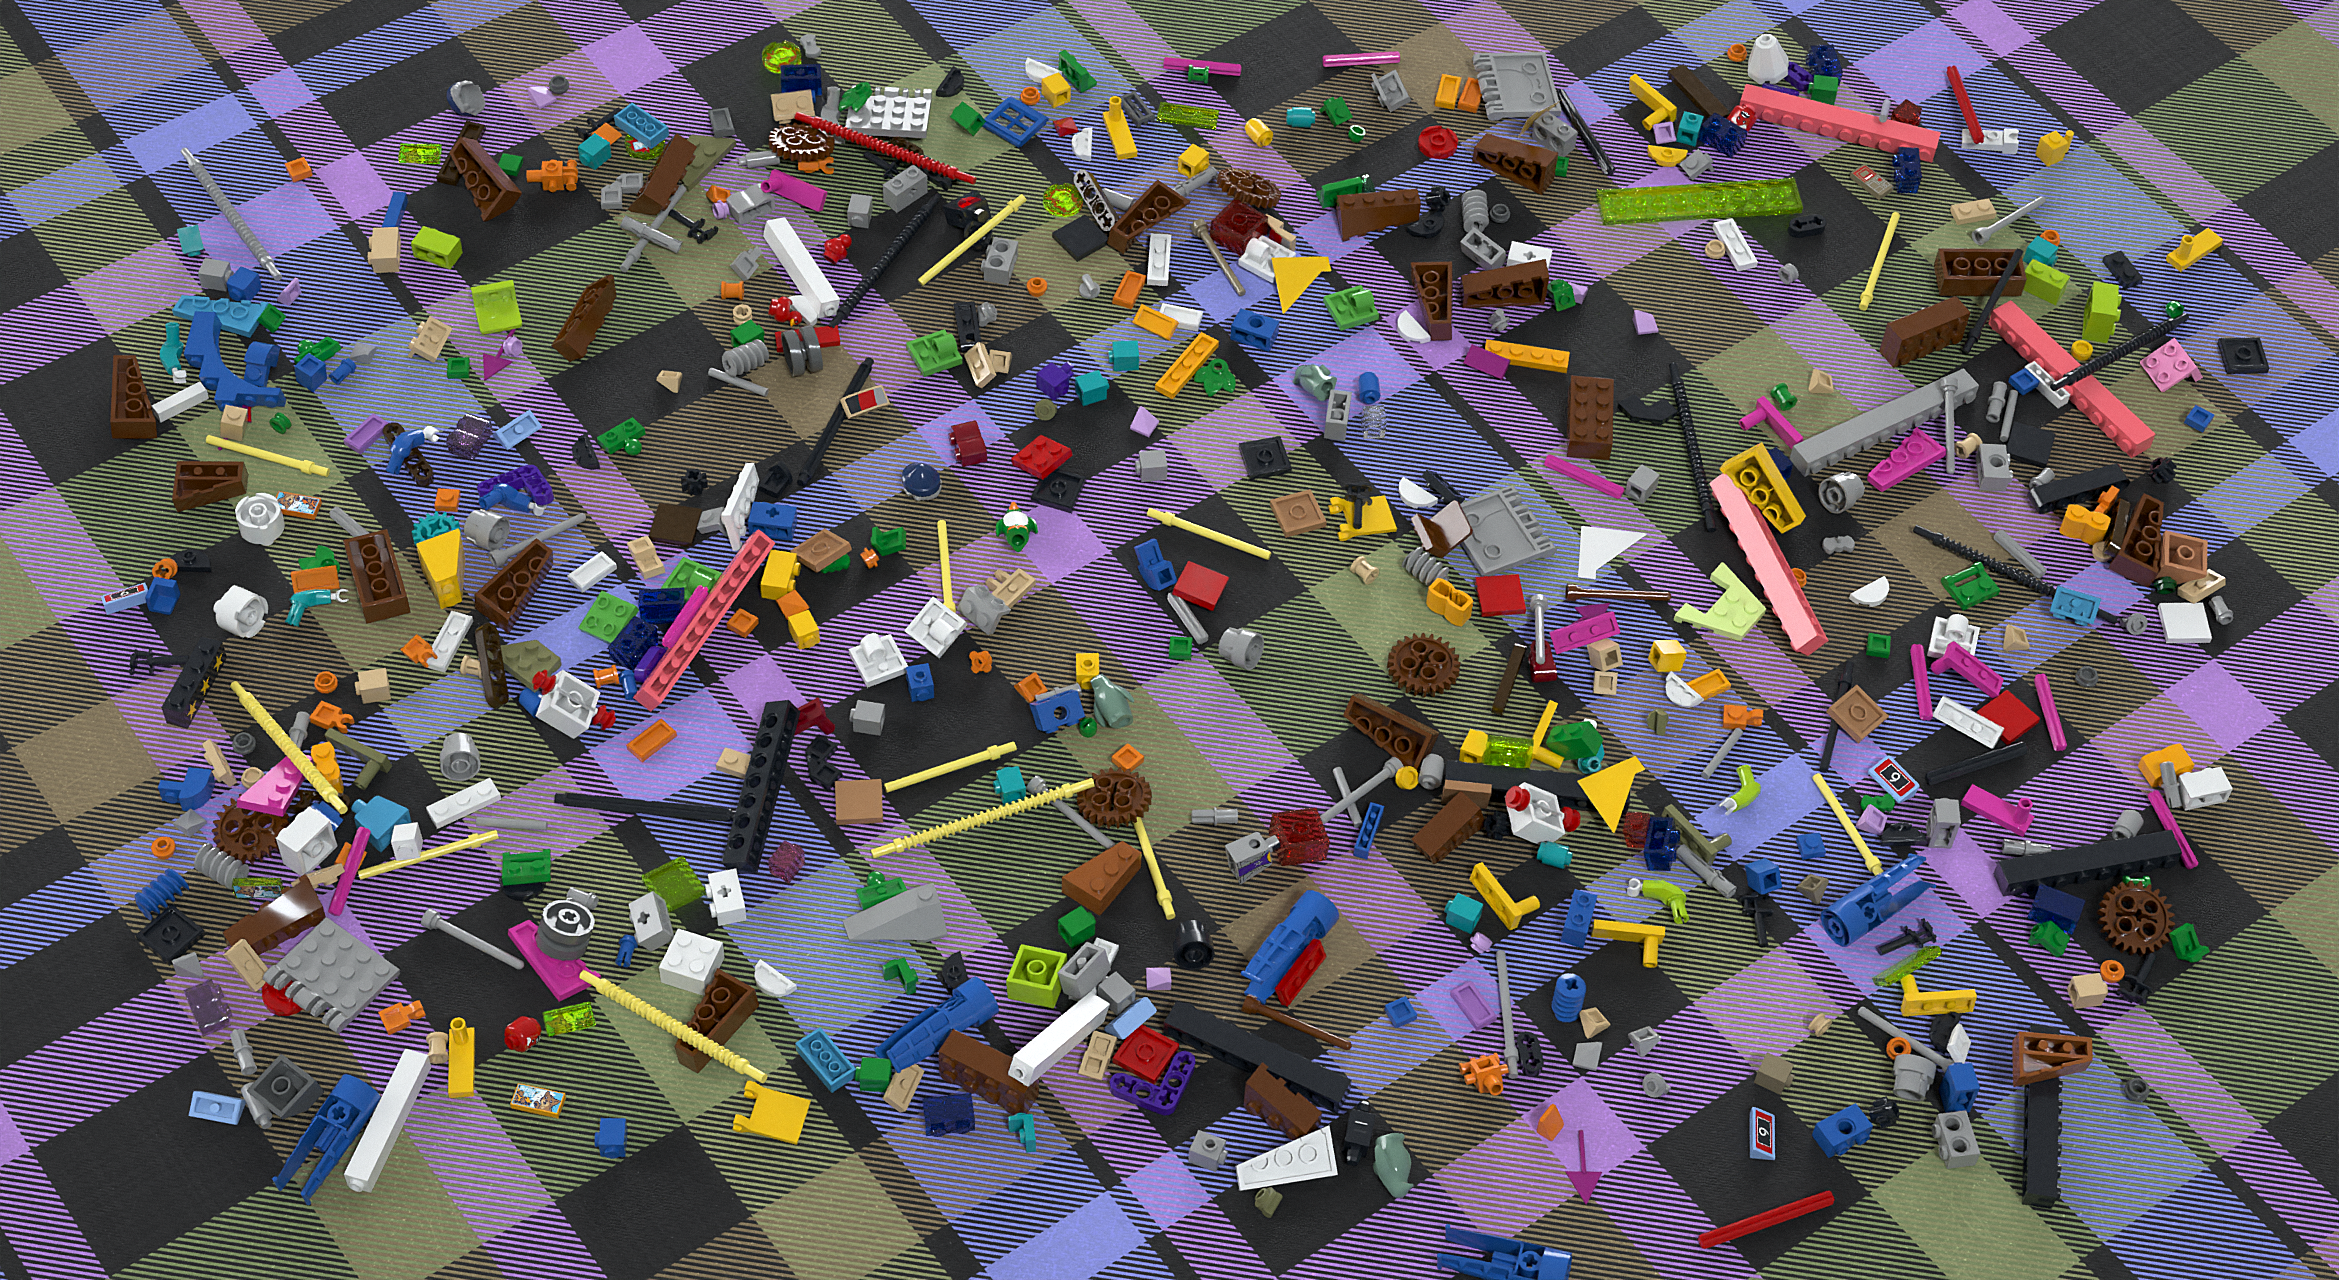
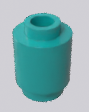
(1300, 117)
(1554, 854)

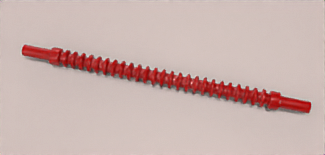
(952, 172)

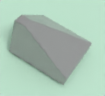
(363, 353)
(190, 823)
(188, 966)
(1644, 1040)
(1587, 1055)

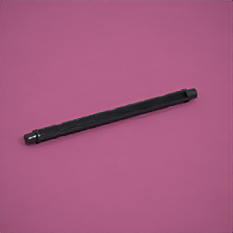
(834, 424)
(645, 807)

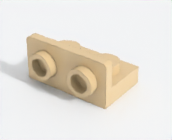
(787, 104)
(430, 339)

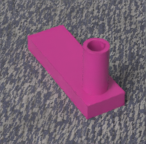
(795, 190)
(1768, 413)
(1585, 632)
(1970, 668)
(1999, 811)

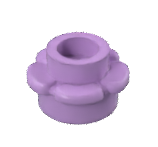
(720, 210)
(512, 346)
(1480, 943)

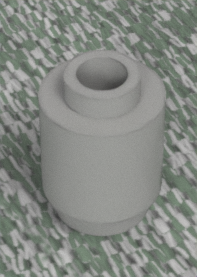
(1431, 771)
(2127, 825)

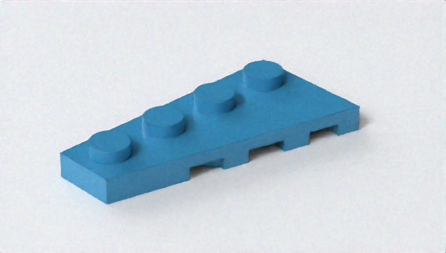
(234, 316)

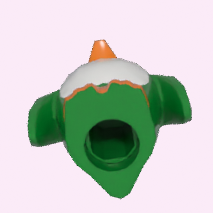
(1016, 527)

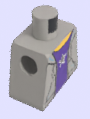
(1250, 855)

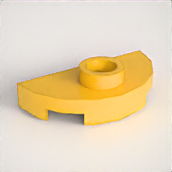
(1666, 156)

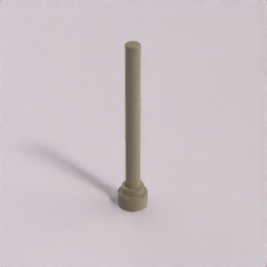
(1201, 230)

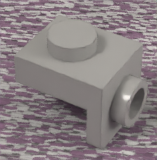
(1697, 164)
(711, 521)

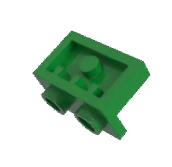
(1075, 72)
(1328, 194)

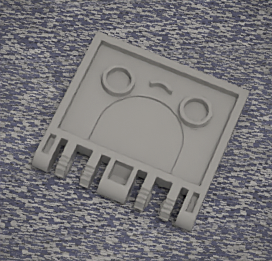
(1515, 84)
(892, 114)
(1503, 533)
(332, 972)

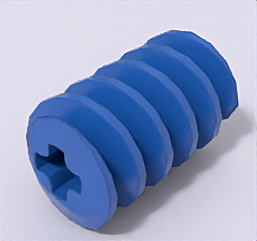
(159, 892)
(1568, 997)

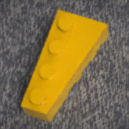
(1764, 485)

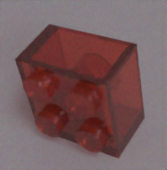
(1237, 226)
(1300, 836)

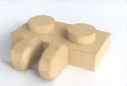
(1012, 586)

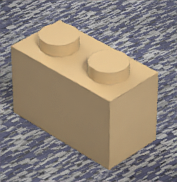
(385, 250)

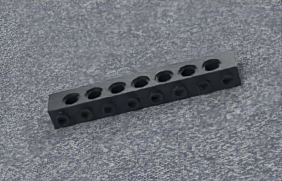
(761, 787)

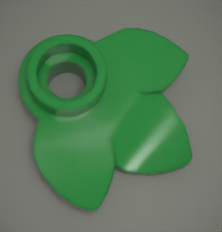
(856, 97)
(1216, 379)
(323, 558)

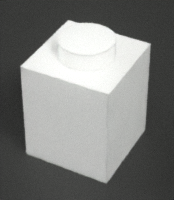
(407, 841)

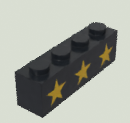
(194, 682)

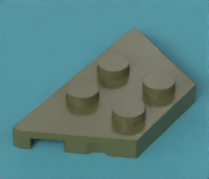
(708, 155)
(528, 658)

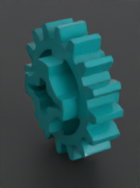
(433, 526)

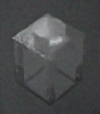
(1373, 421)

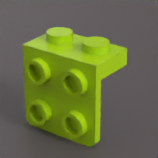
(496, 307)

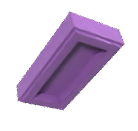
(365, 434)
(1473, 1005)

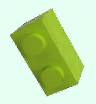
(436, 247)
(2045, 282)

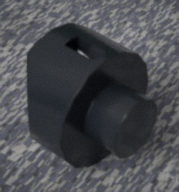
(982, 243)

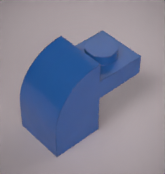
(259, 359)
(1152, 567)
(191, 793)

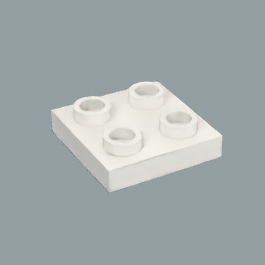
(1259, 254)
(936, 627)
(1949, 630)
(878, 659)

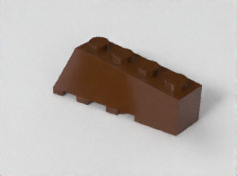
(664, 177)
(487, 181)
(1376, 211)
(1146, 212)
(586, 318)
(1392, 730)
(279, 920)

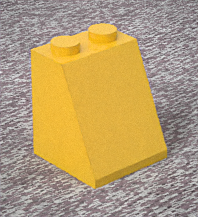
(444, 566)

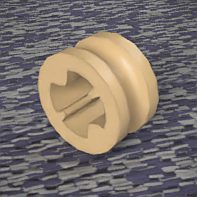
(738, 311)
(1820, 1024)

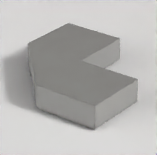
(625, 183)

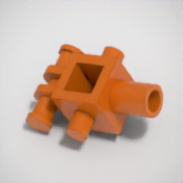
(555, 175)
(1485, 1073)

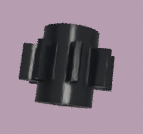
(1438, 198)
(2162, 470)
(694, 482)
(1498, 825)
(1884, 1112)

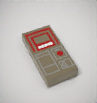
(1871, 181)

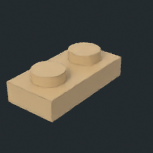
(1973, 211)
(980, 365)
(2198, 589)
(215, 757)
(733, 763)
(325, 875)
(247, 964)
(903, 1087)

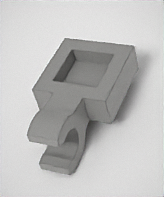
(745, 263)

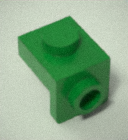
(1336, 110)
(1561, 293)
(889, 541)
(2050, 937)
(2187, 944)
(901, 969)

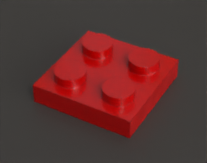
(1041, 457)

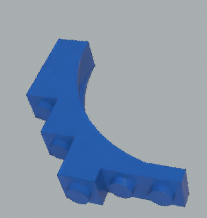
(204, 352)

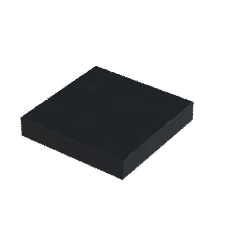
(1080, 238)
(2243, 355)
(2030, 445)
(1265, 458)
(1059, 490)
(170, 934)

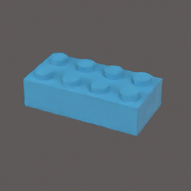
(641, 125)
(826, 1059)

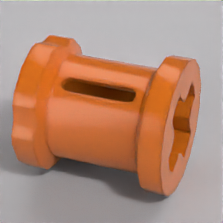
(732, 290)
(166, 563)
(605, 676)

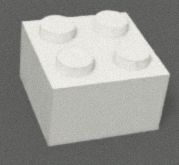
(306, 841)
(691, 962)

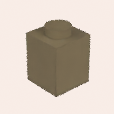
(1774, 1073)

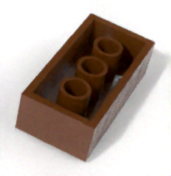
(1976, 272)
(1924, 332)
(1590, 417)
(376, 576)
(984, 1073)

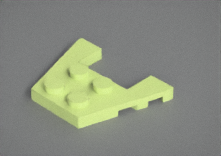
(1734, 611)

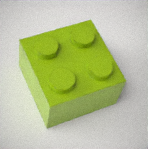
(2101, 312)
(1035, 976)

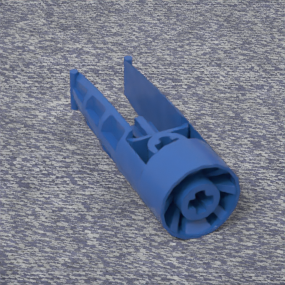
(1872, 903)
(1308, 919)
(928, 1031)
(348, 1111)
(1509, 1258)

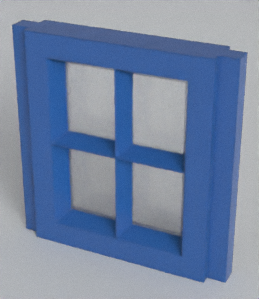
(1015, 121)

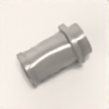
(2043, 478)
(2222, 613)
(588, 900)

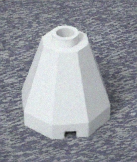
(1767, 60)

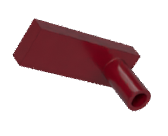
(814, 714)

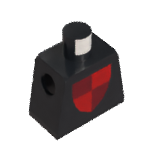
(967, 209)

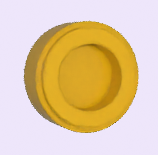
(2081, 350)
(1407, 777)

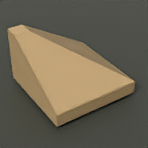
(1000, 360)
(670, 380)
(1820, 382)
(2015, 639)
(1605, 683)
(1593, 1022)

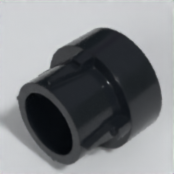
(1193, 946)

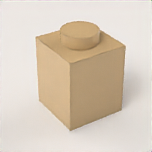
(233, 423)
(1604, 654)
(373, 685)
(2087, 990)

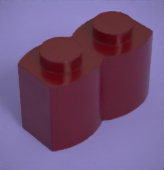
(968, 443)

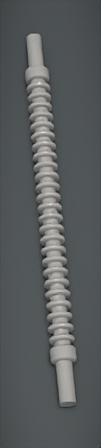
(231, 214)

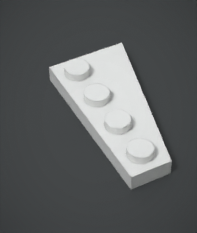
(739, 505)
(1296, 1161)

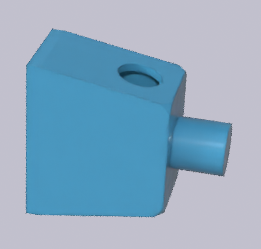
(380, 817)

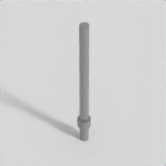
(635, 253)
(1510, 1053)

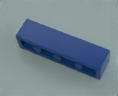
(395, 210)
(1368, 831)

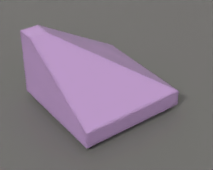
(541, 96)
(1664, 133)
(1579, 292)
(290, 293)
(1644, 322)
(1144, 422)
(1872, 820)
(1158, 978)

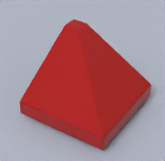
(1065, 126)

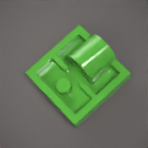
(1351, 307)
(934, 352)
(690, 576)
(607, 617)

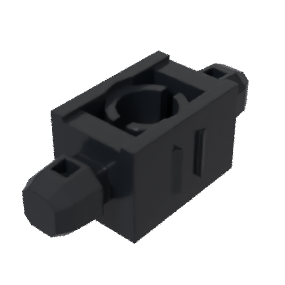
(1358, 1133)

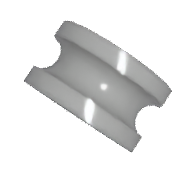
(1788, 273)

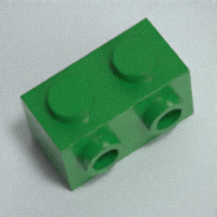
(1575, 740)

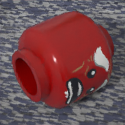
(1743, 117)
(522, 1034)

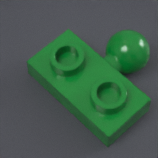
(322, 350)
(622, 436)
(879, 890)

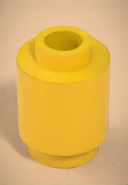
(1258, 132)

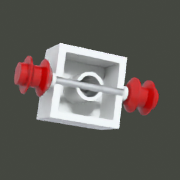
(570, 704)
(1537, 814)

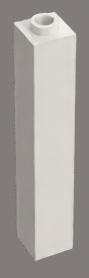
(801, 267)
(1058, 1039)
(387, 1121)

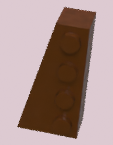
(1517, 161)
(1506, 286)
(1435, 295)
(129, 401)
(2140, 546)
(514, 586)
(718, 1017)

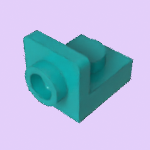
(1025, 1125)

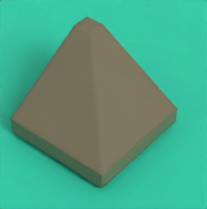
(1813, 887)

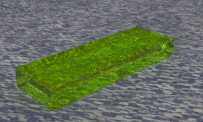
(1188, 115)
(1907, 966)

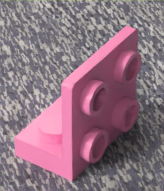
(2170, 365)

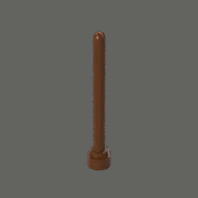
(1575, 592)
(1254, 1006)

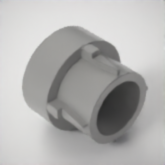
(1840, 491)
(487, 529)
(1241, 647)
(459, 757)
(1913, 1076)

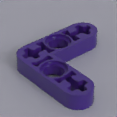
(525, 476)
(1157, 1093)

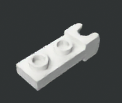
(1994, 140)

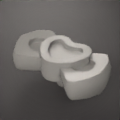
(809, 46)
(1838, 544)

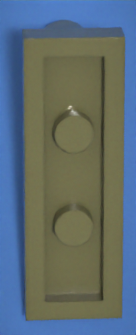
(374, 760)
(1694, 839)

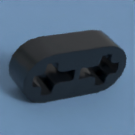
(1807, 226)
(1534, 1053)

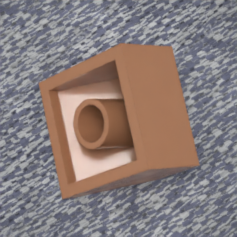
(2182, 557)

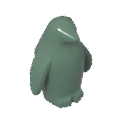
(1315, 380)
(1111, 703)
(1393, 1164)

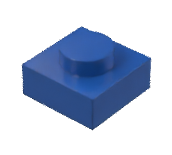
(2023, 381)
(2199, 418)
(1810, 846)
(1400, 1012)

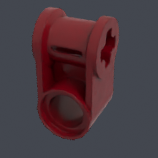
(1546, 671)

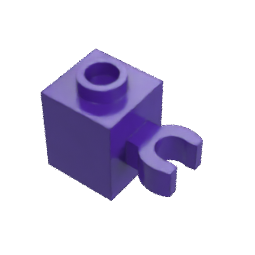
(1054, 380)

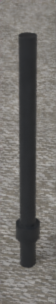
(1975, 333)
(1844, 683)

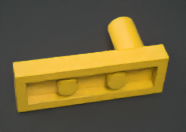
(1663, 108)
(1119, 130)
(2193, 249)
(1540, 753)
(1499, 900)
(1647, 934)
(1934, 1002)
(461, 1060)

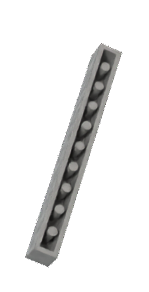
(1879, 424)

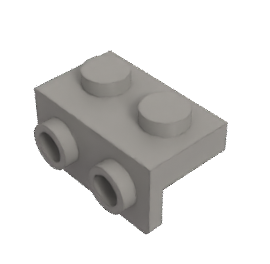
(1391, 90)
(982, 608)

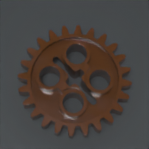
(801, 142)
(1248, 187)
(1441, 666)
(1129, 801)
(249, 829)
(2134, 937)

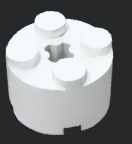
(260, 519)
(241, 612)

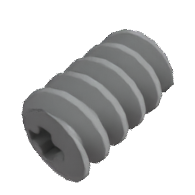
(1474, 210)
(745, 358)
(1424, 568)
(219, 865)

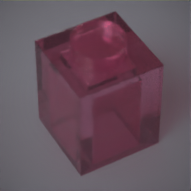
(787, 861)

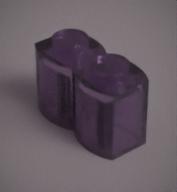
(469, 436)
(207, 1007)

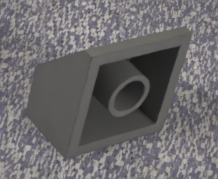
(285, 1088)

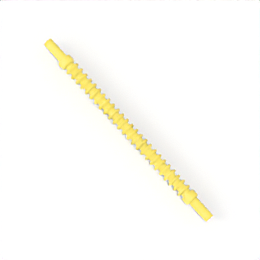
(289, 748)
(1065, 791)
(672, 1026)

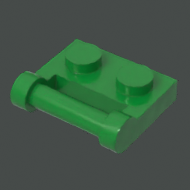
(1973, 591)
(526, 867)

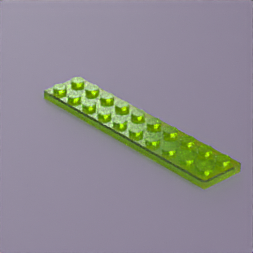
(1699, 201)

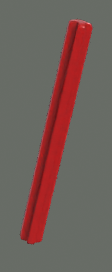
(1965, 104)
(1765, 1219)

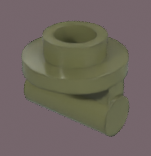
(1045, 409)
(1657, 721)
(1267, 1201)

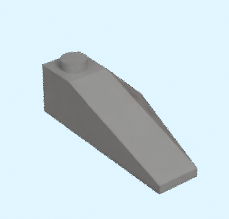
(906, 916)

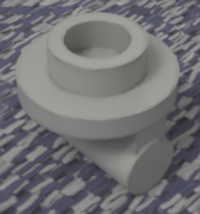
(1088, 288)
(986, 314)
(1498, 320)
(2134, 623)
(1655, 1085)

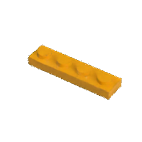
(1530, 356)
(1186, 365)

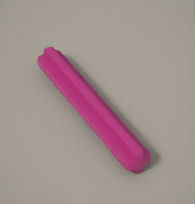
(1361, 59)
(1214, 67)
(1584, 476)
(685, 616)
(1921, 682)
(2050, 712)
(2170, 824)
(350, 867)

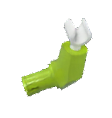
(1746, 795)
(1664, 891)

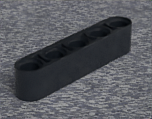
(2077, 488)

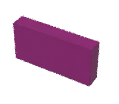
(1486, 362)

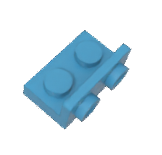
(2075, 605)

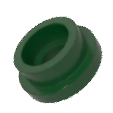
(2165, 585)

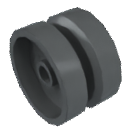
(802, 350)
(565, 930)

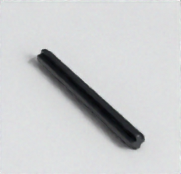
(1585, 133)

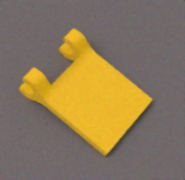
(1375, 518)
(773, 1115)

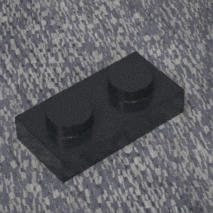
(2122, 269)
(1438, 483)

